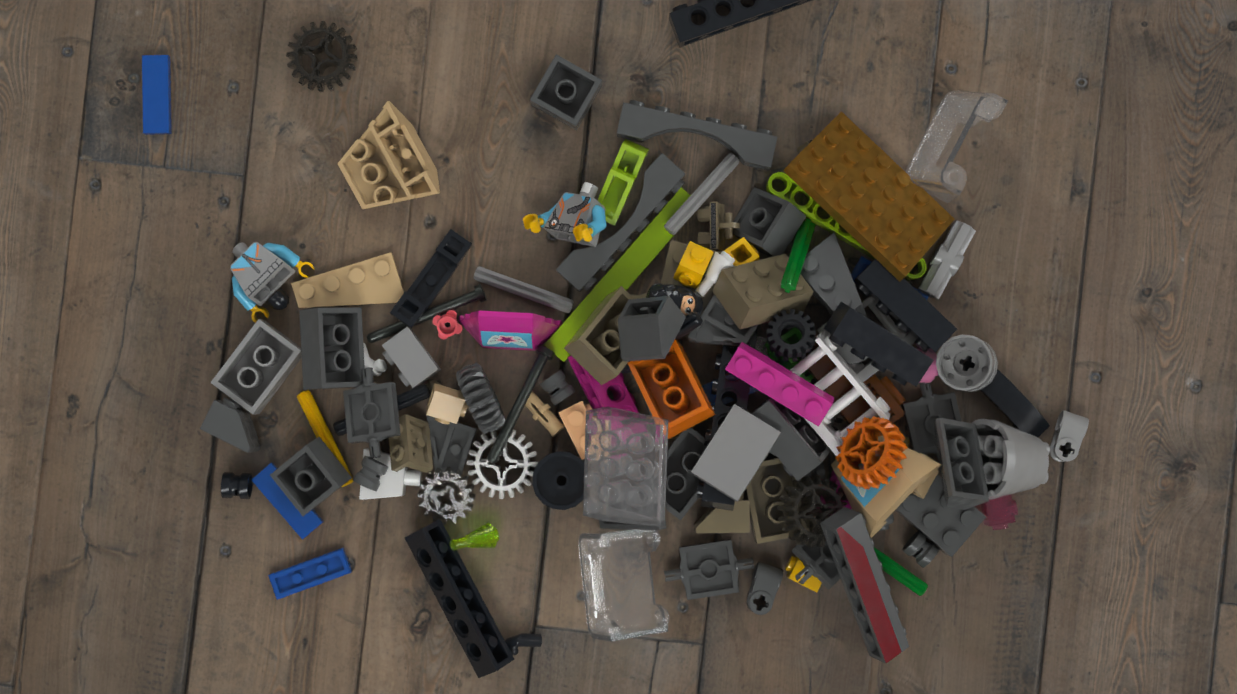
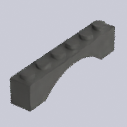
(750, 147)
(583, 264)

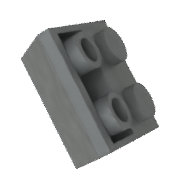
(648, 328)

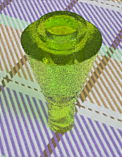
(482, 537)

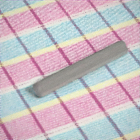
(701, 194)
(523, 289)

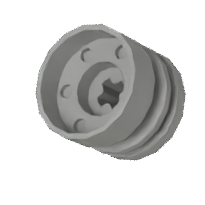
(961, 348)

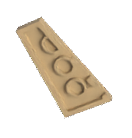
(353, 285)

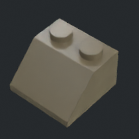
(726, 521)

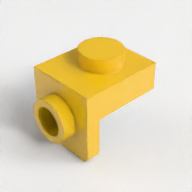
(693, 265)

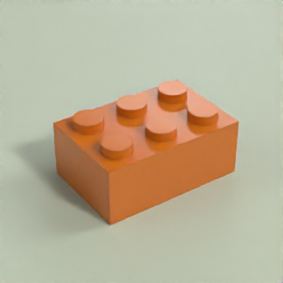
(672, 390)

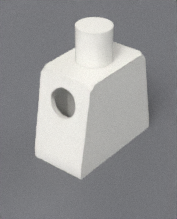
(392, 483)

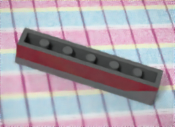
(865, 584)

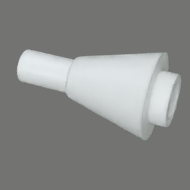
(718, 262)

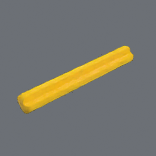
(320, 427)

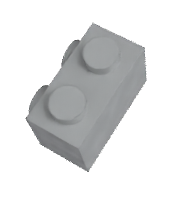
(410, 358)

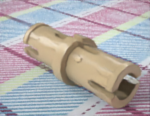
(544, 414)

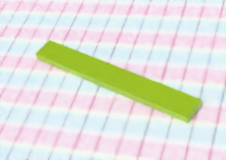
(622, 273)

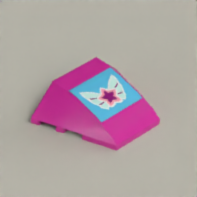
(509, 329)

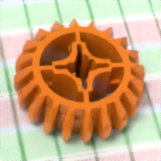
(878, 457)

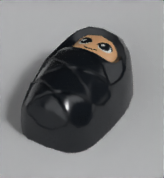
(683, 297)

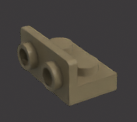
(412, 447)

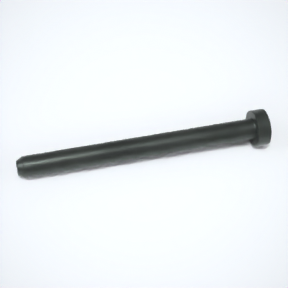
(477, 294)
(543, 355)

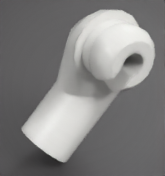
(378, 366)

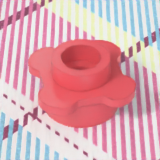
(443, 331)

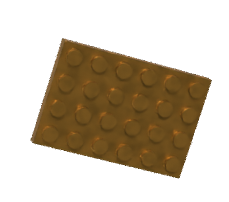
(869, 195)

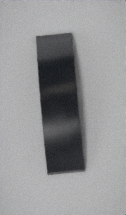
(431, 279)
(1013, 404)

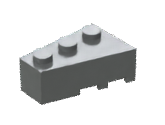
(830, 277)

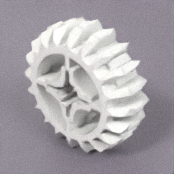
(501, 486)

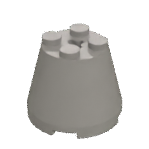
(1011, 458)

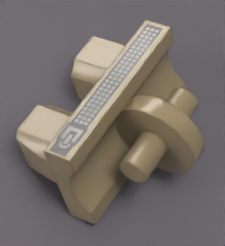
(720, 226)

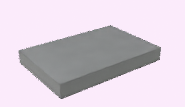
(735, 452)

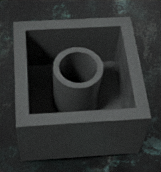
(566, 92)
(310, 476)

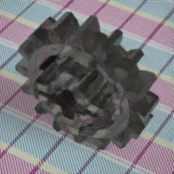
(435, 490)

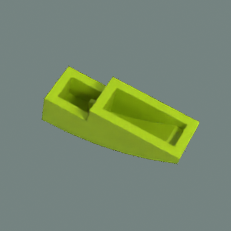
(621, 179)

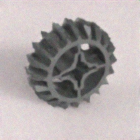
(480, 398)

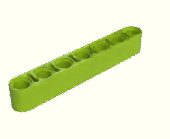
(829, 224)

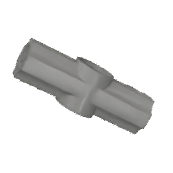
(946, 259)

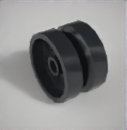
(547, 472)

